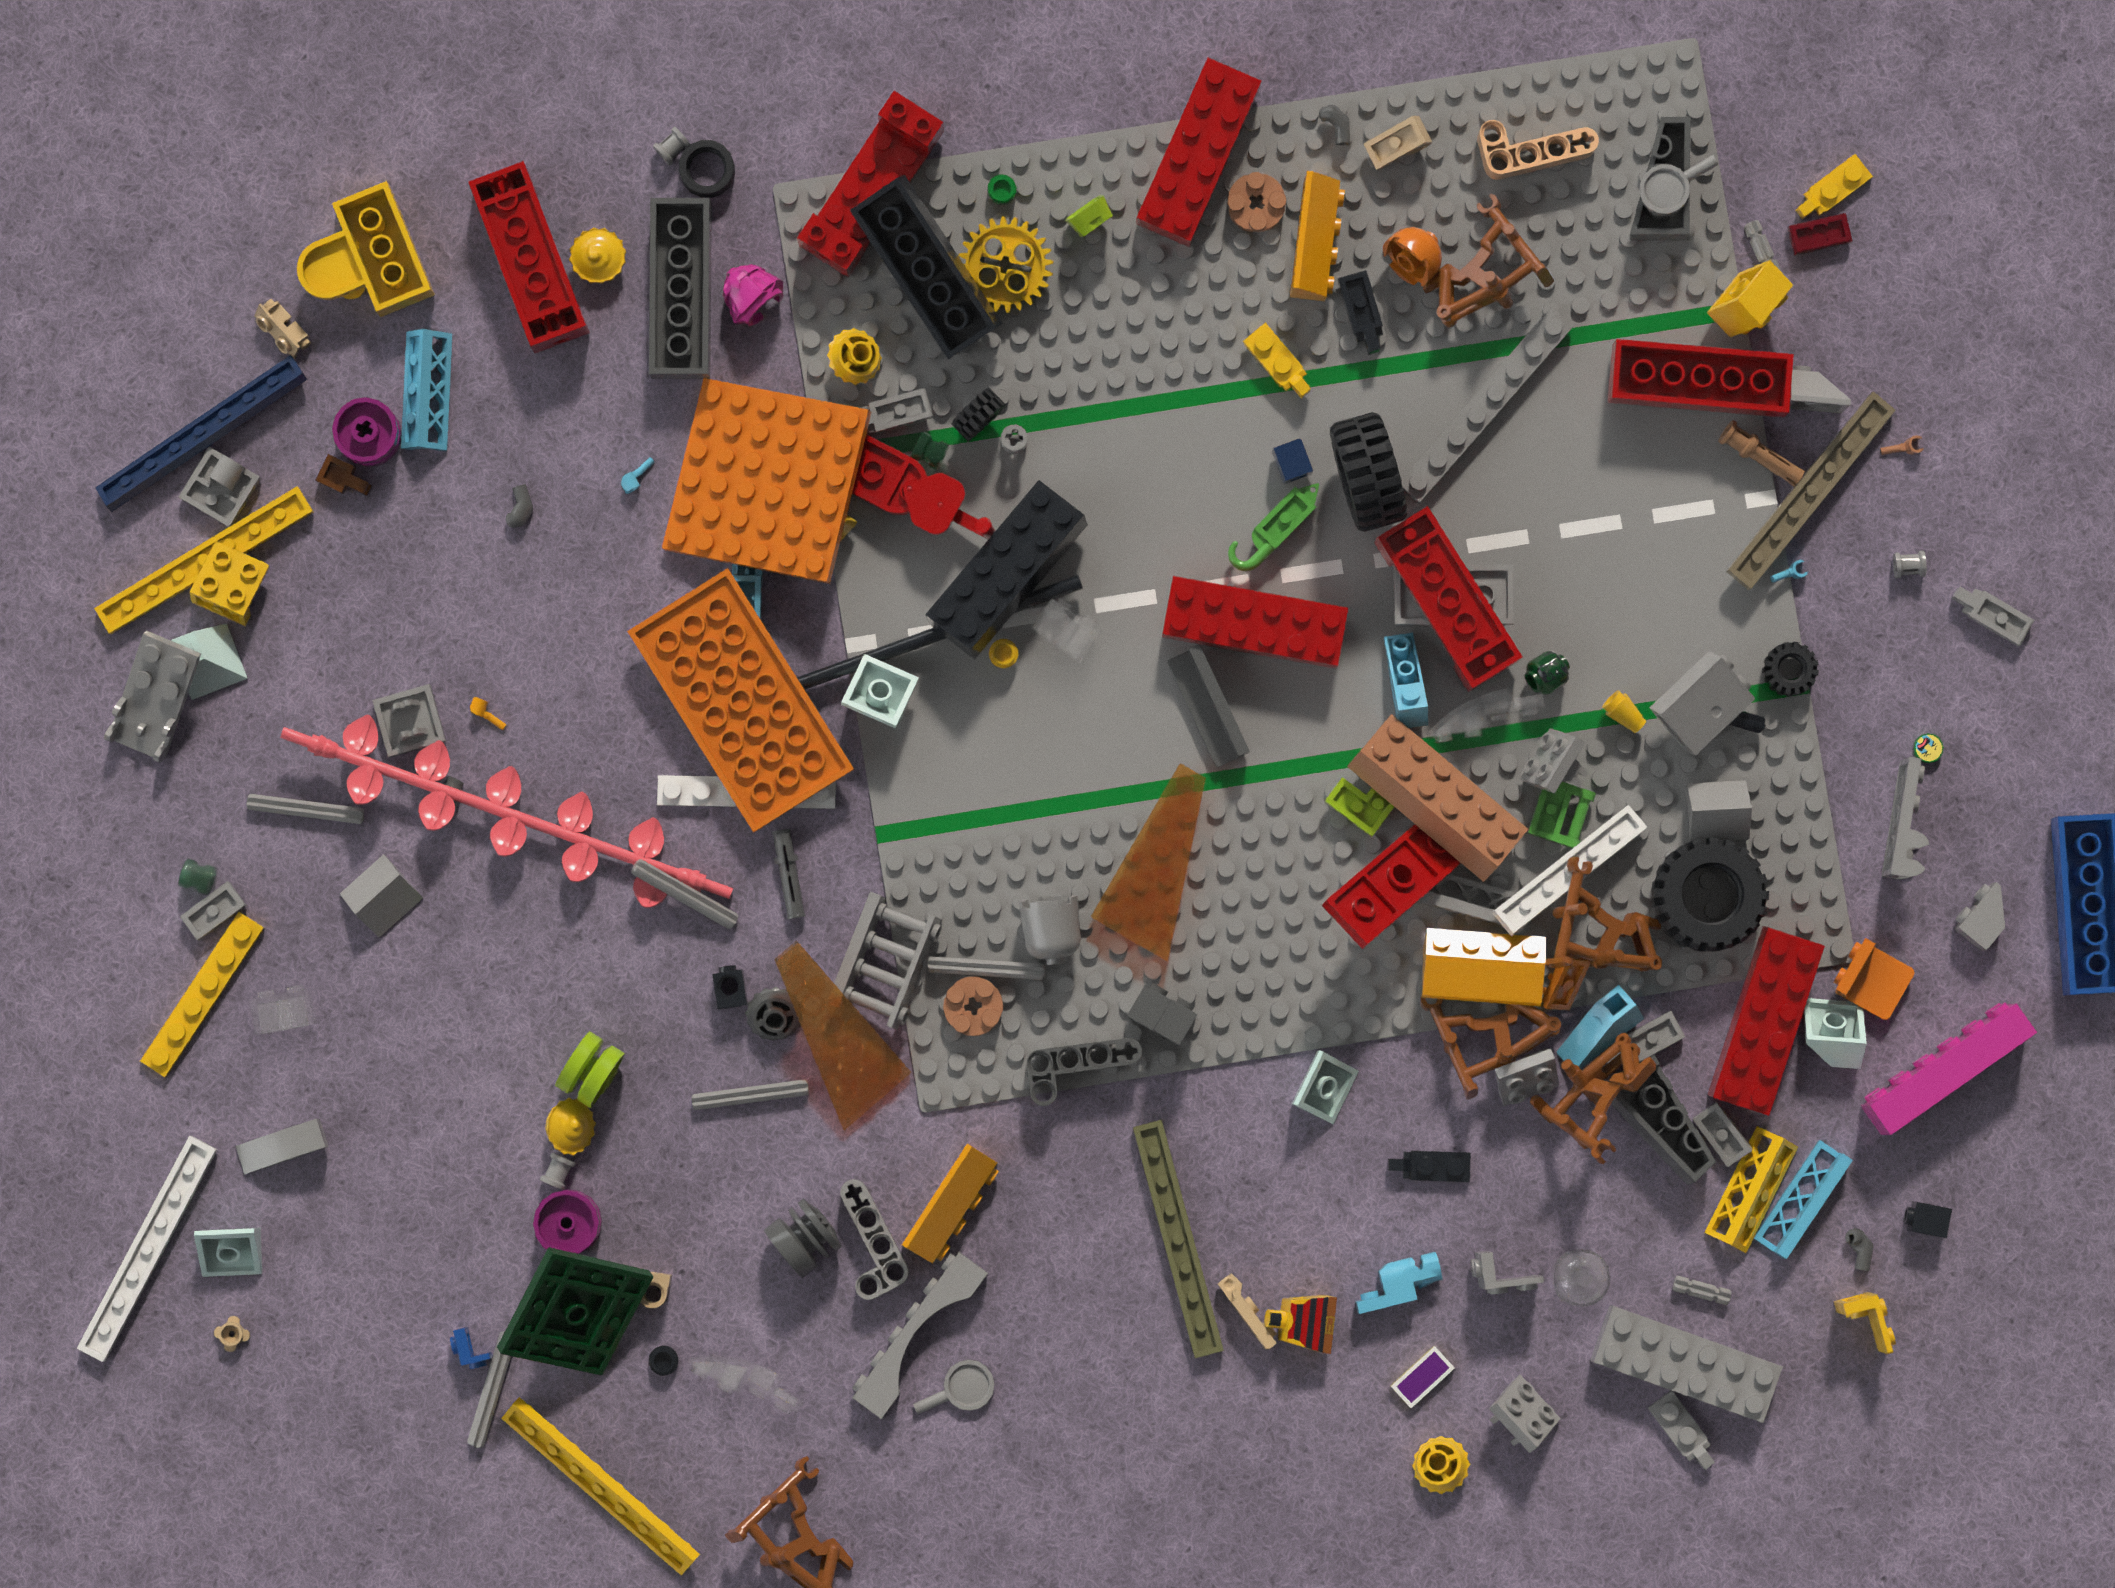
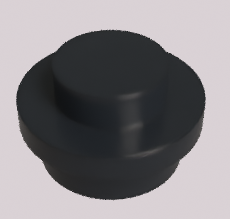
(663, 1360)

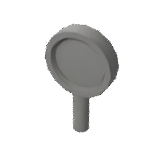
(1667, 188)
(966, 1386)

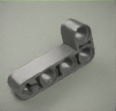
(1084, 1063)

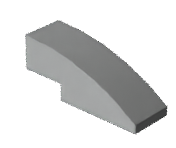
(282, 1146)

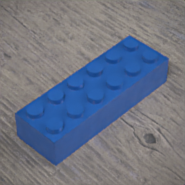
(2085, 901)

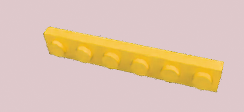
(202, 994)

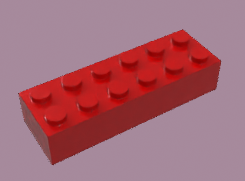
(1198, 152)
(1700, 378)
(1255, 622)
(1766, 1020)

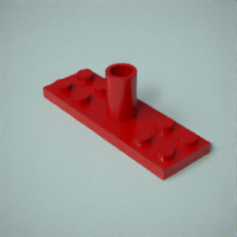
(1390, 885)

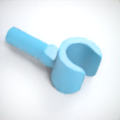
(629, 481)
(1791, 572)

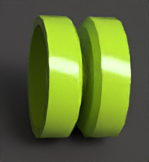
(593, 1071)

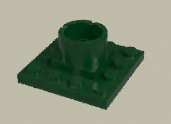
(574, 1311)

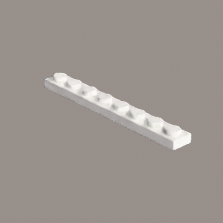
(147, 1248)

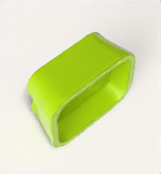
(1090, 216)

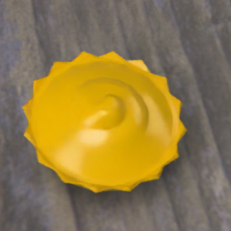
(597, 255)
(854, 356)
(570, 1126)
(1448, 1461)

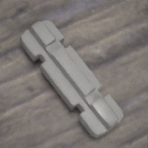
(1759, 242)
(1702, 1290)

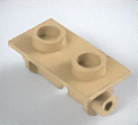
(288, 339)

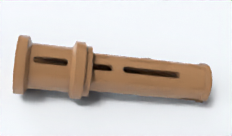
(1749, 446)

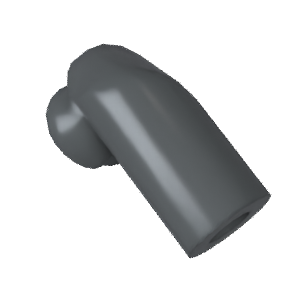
(523, 508)
(1862, 1246)

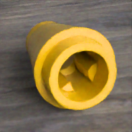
(1623, 711)

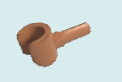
(1903, 447)

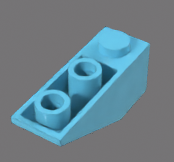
(1406, 680)
(1599, 1028)

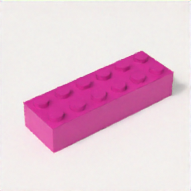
(1948, 1069)

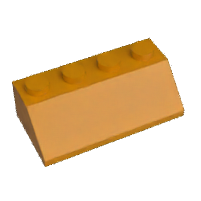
(1315, 237)
(1483, 967)
(949, 1204)

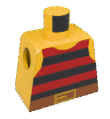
(1305, 1321)

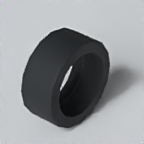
(698, 148)

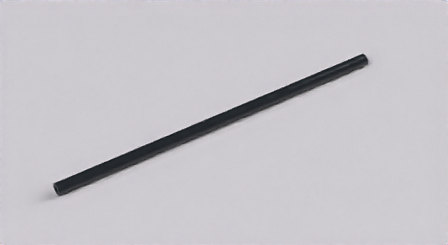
(927, 637)

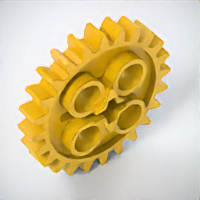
(1010, 237)

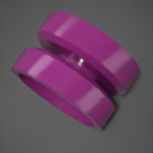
(354, 420)
(580, 1209)

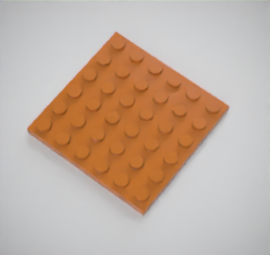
(766, 480)

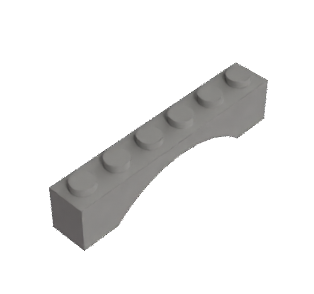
(882, 1385)

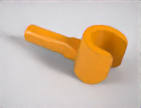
(478, 707)

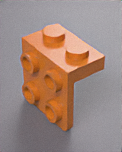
(1873, 980)

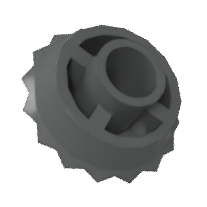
(768, 1006)

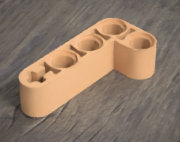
(1537, 147)

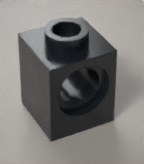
(730, 1001)
(1928, 1219)

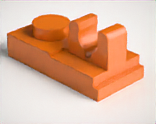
(1565, 984)

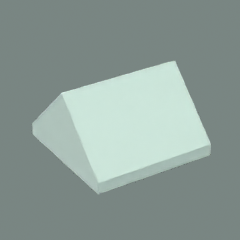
(880, 691)
(1325, 1087)
(229, 1251)

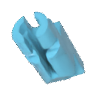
(1399, 1282)

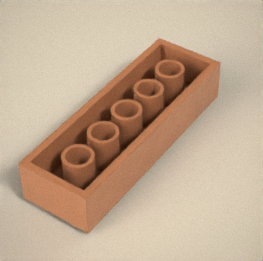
(1437, 798)

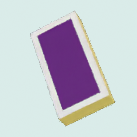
(1422, 1377)

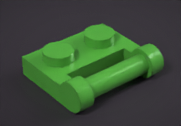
(1552, 810)

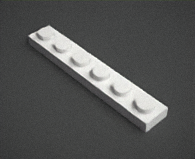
(711, 792)
(1556, 879)

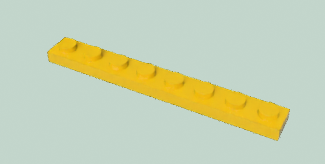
(183, 571)
(600, 1486)

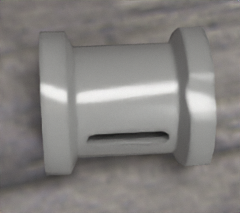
(671, 146)
(1007, 433)
(1909, 564)
(557, 1171)

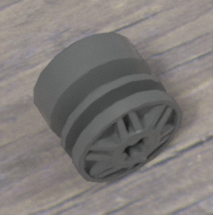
(803, 1237)

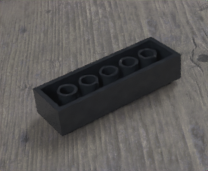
(926, 266)
(1006, 569)

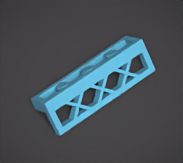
(417, 415)
(1812, 1205)

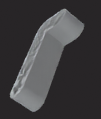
(869, 1235)

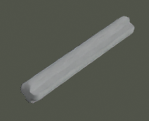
(305, 808)
(684, 893)
(986, 968)
(750, 1094)
(489, 1398)

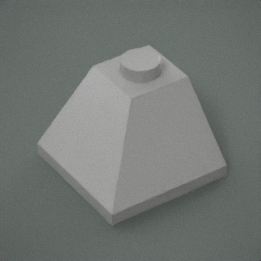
(1815, 392)

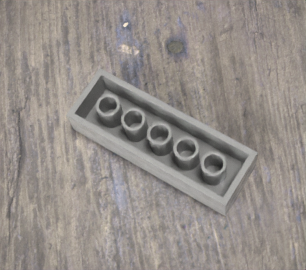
(1686, 1363)

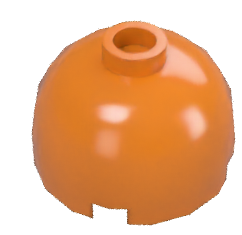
(1414, 255)

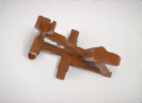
(1492, 286)
(1604, 955)
(1505, 1053)
(1600, 1092)
(784, 1556)

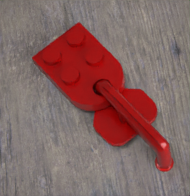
(902, 487)

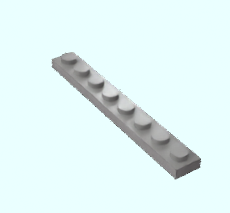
(1485, 404)

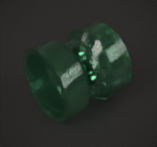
(930, 451)
(198, 877)

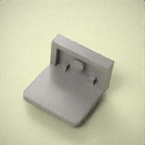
(1483, 1269)

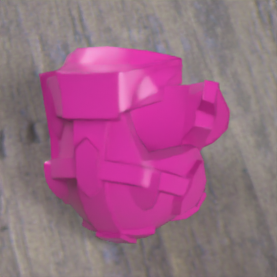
(748, 290)

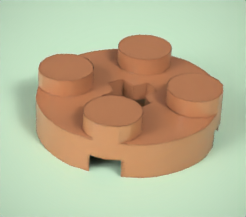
(1259, 219)
(959, 996)

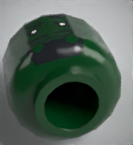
(1547, 672)

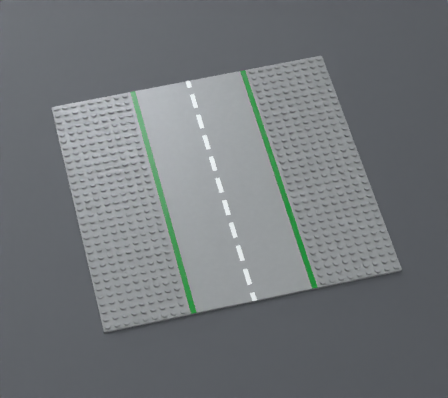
(1165, 443)

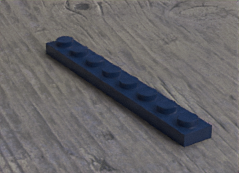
(201, 433)

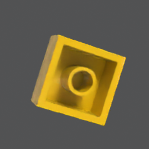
(1750, 299)

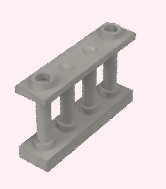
(864, 938)

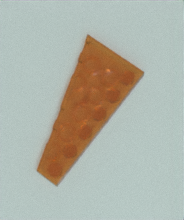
(1150, 881)
(845, 1047)

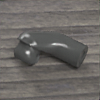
(1339, 120)

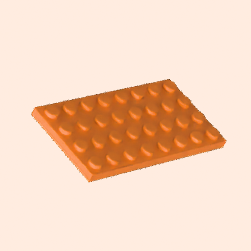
(740, 700)

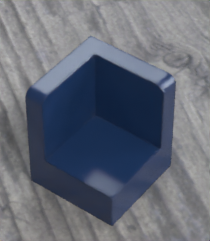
(1292, 461)

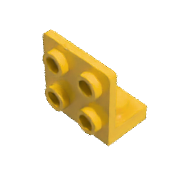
(228, 583)
(1876, 1309)

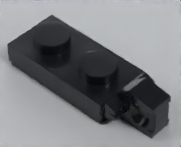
(1362, 309)
(1433, 1166)

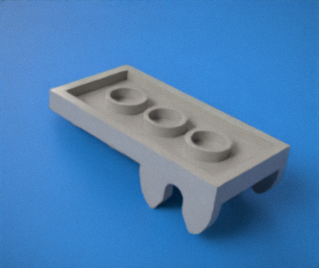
(1493, 580)
(153, 696)
(1902, 839)

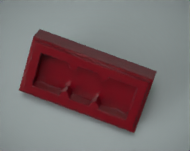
(1819, 234)

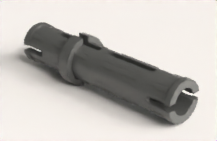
(781, 839)

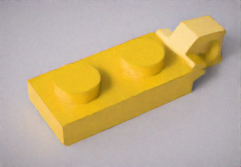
(1835, 187)
(1277, 360)

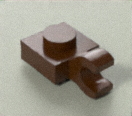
(339, 475)

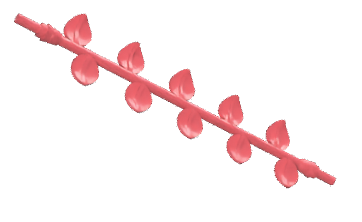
(503, 792)

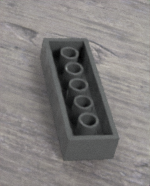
(680, 288)

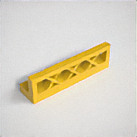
(1756, 1191)

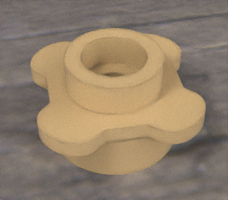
(222, 1332)

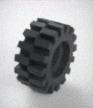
(978, 414)
(1807, 663)

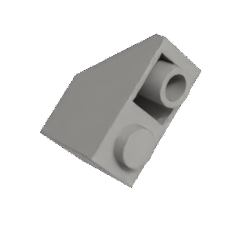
(1984, 919)

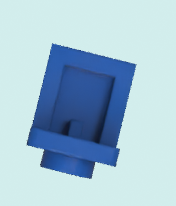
(462, 1346)

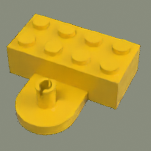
(368, 253)

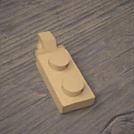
(1246, 1308)

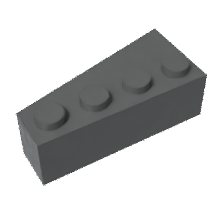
(1669, 148)
(1665, 1125)

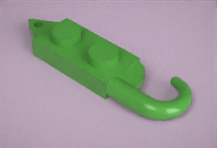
(1277, 526)

